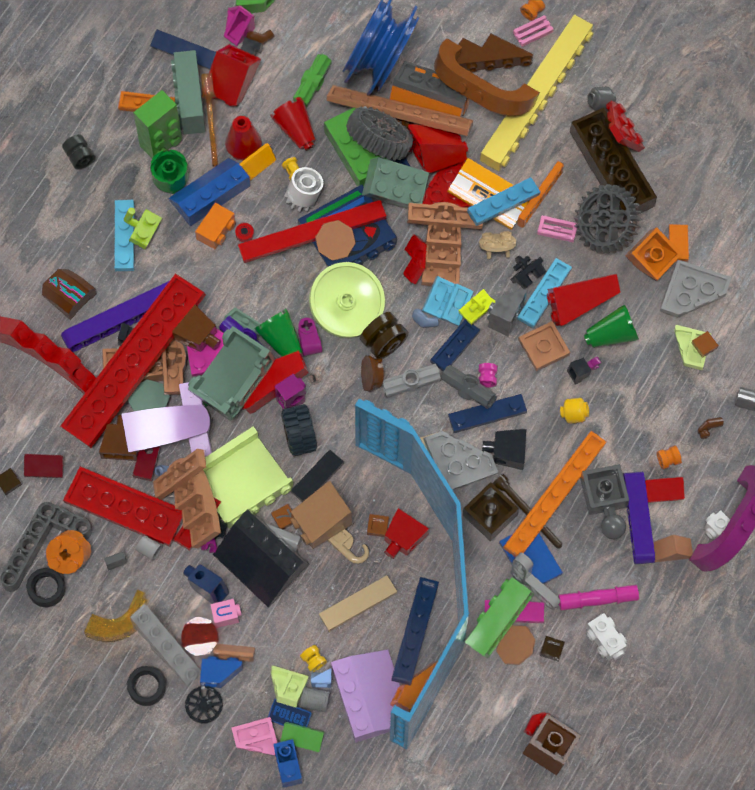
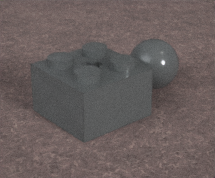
(614, 498)

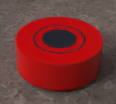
(244, 232)

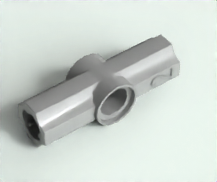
(422, 376)

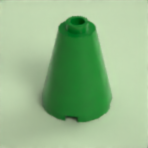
(612, 329)
(280, 333)

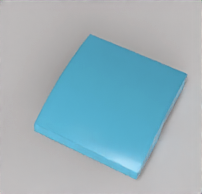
(446, 300)

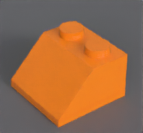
(654, 254)

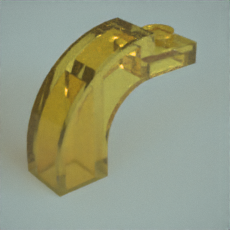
(115, 629)

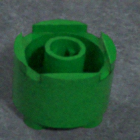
(169, 171)

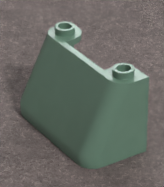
(232, 373)

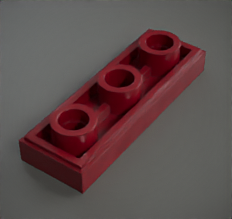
(146, 463)

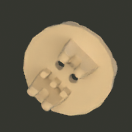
(497, 243)

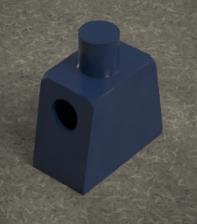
(206, 583)

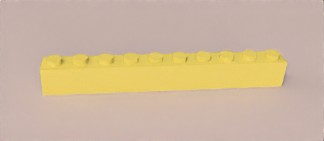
(544, 80)

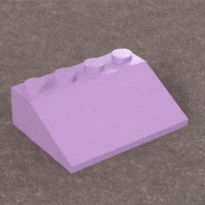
(366, 692)

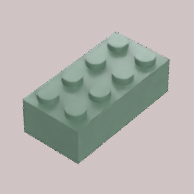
(188, 92)

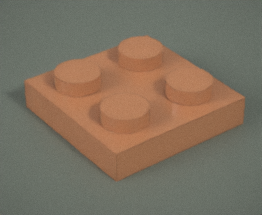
(544, 346)

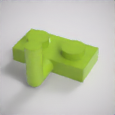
(144, 227)

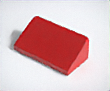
(665, 489)

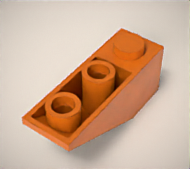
(407, 695)

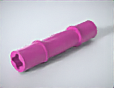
(598, 597)

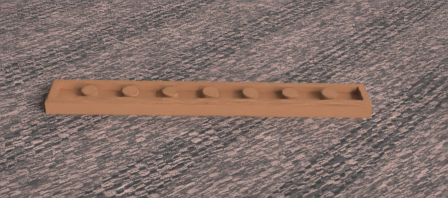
(401, 110)

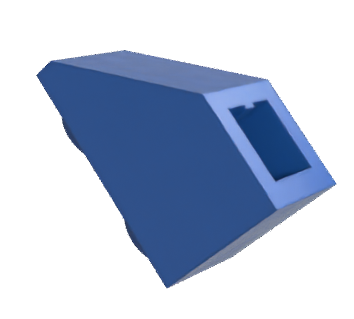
(218, 672)
(287, 763)

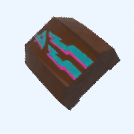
(67, 291)

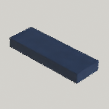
(455, 345)

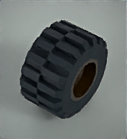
(299, 430)

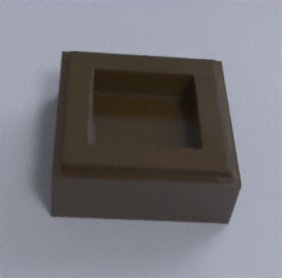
(9, 481)
(552, 648)

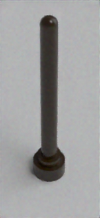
(503, 485)

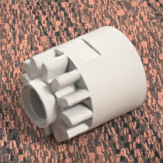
(304, 188)

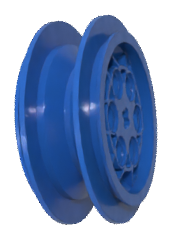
(380, 44)

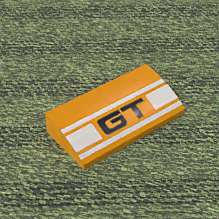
(477, 183)

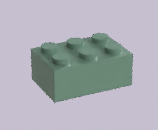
(394, 182)

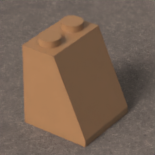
(321, 516)

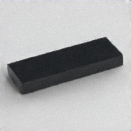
(317, 476)

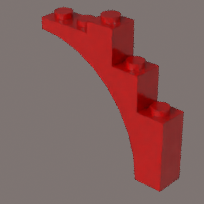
(60, 359)

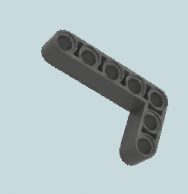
(38, 539)

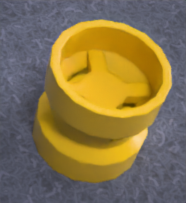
(313, 658)

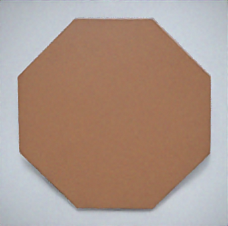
(335, 240)
(516, 645)

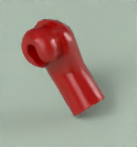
(534, 722)

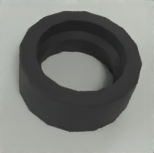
(40, 573)
(146, 701)

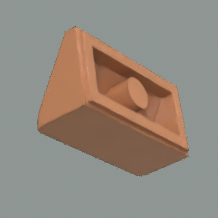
(242, 653)

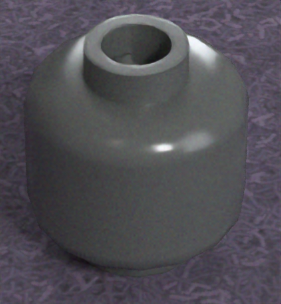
(600, 97)

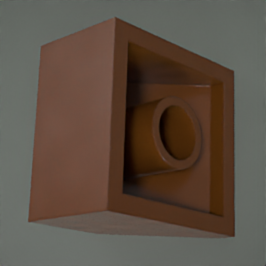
(551, 744)

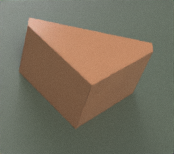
(673, 548)

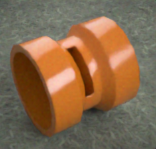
(532, 8)
(669, 457)

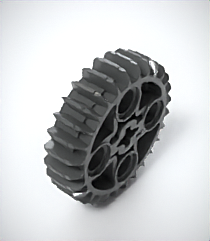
(379, 133)
(598, 218)

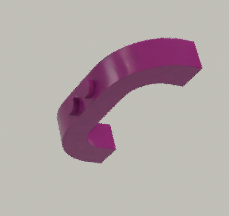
(735, 535)

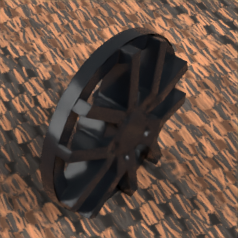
(203, 704)

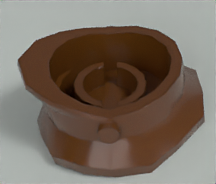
(372, 373)

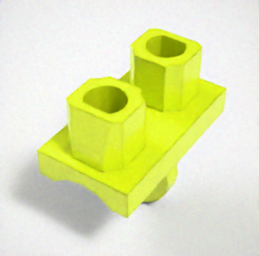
(476, 307)

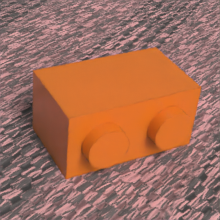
(215, 226)

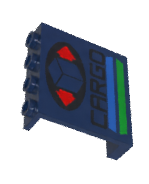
(369, 239)

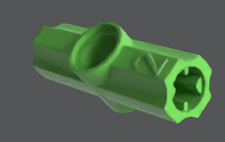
(313, 78)

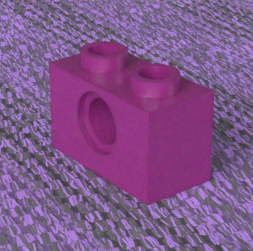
(290, 392)

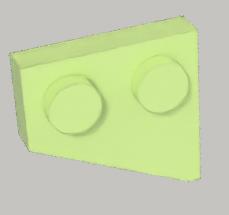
(689, 354)
(288, 685)

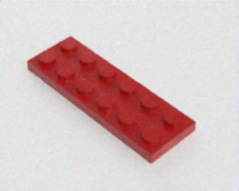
(124, 506)

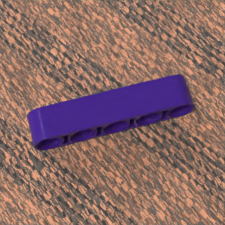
(639, 518)

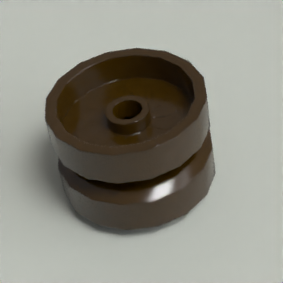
(384, 335)

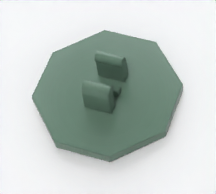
(148, 396)

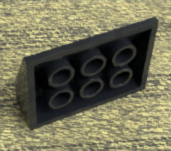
(259, 558)

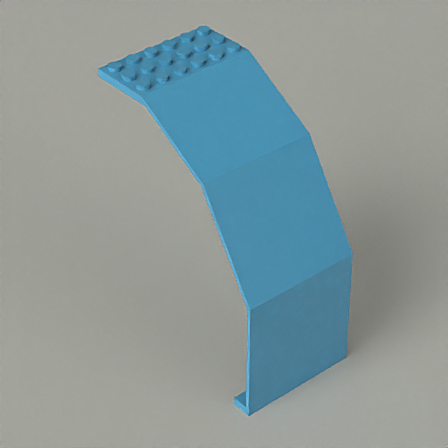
(400, 445)

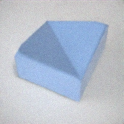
(321, 680)

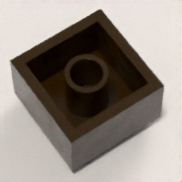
(490, 511)

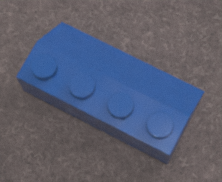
(213, 187)

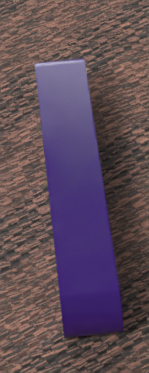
(110, 321)

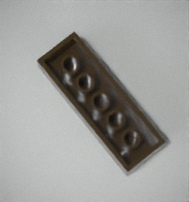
(610, 160)

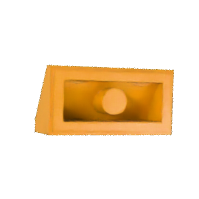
(258, 161)

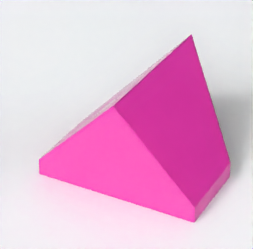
(238, 24)

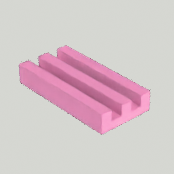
(522, 32)
(571, 233)

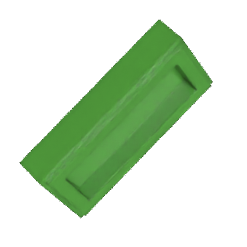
(303, 736)

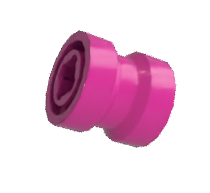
(487, 374)

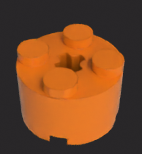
(68, 552)

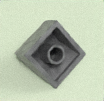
(505, 311)

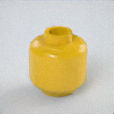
(574, 410)

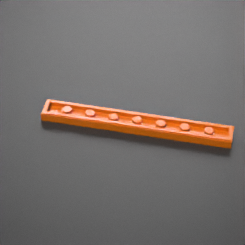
(555, 494)

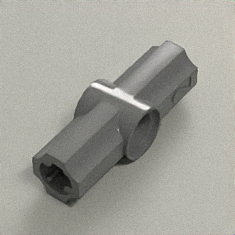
(468, 386)

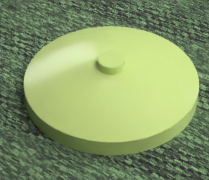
(346, 299)

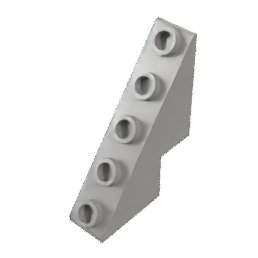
(164, 644)

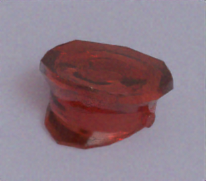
(199, 636)

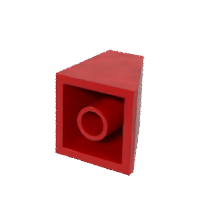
(232, 73)
(436, 147)

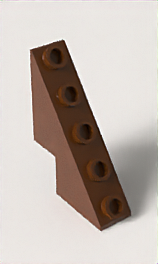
(493, 54)

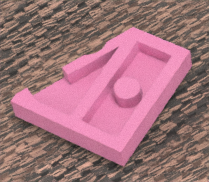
(256, 736)

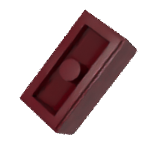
(43, 465)

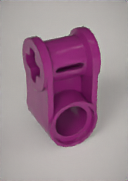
(309, 340)

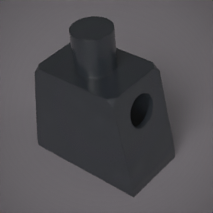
(508, 448)

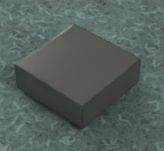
(115, 561)

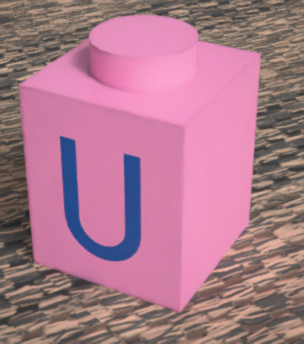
(225, 613)

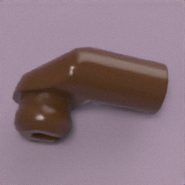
(261, 38)
(704, 429)

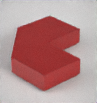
(417, 250)

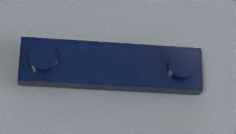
(481, 416)

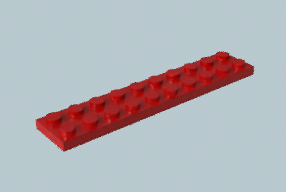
(132, 361)

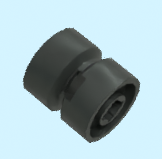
(78, 151)

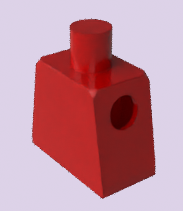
(404, 534)

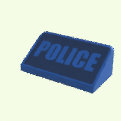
(284, 713)

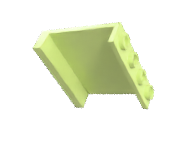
(244, 477)

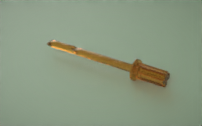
(208, 93)

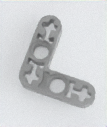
(522, 571)

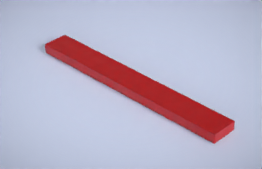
(307, 232)

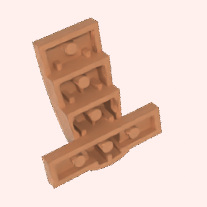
(442, 238)
(168, 367)
(191, 496)

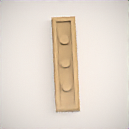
(358, 603)

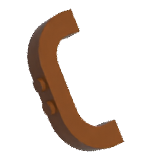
(477, 89)

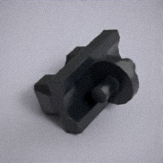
(534, 267)

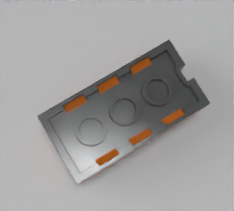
(425, 89)

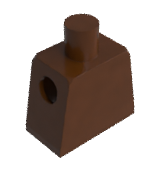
(196, 331)
(114, 443)

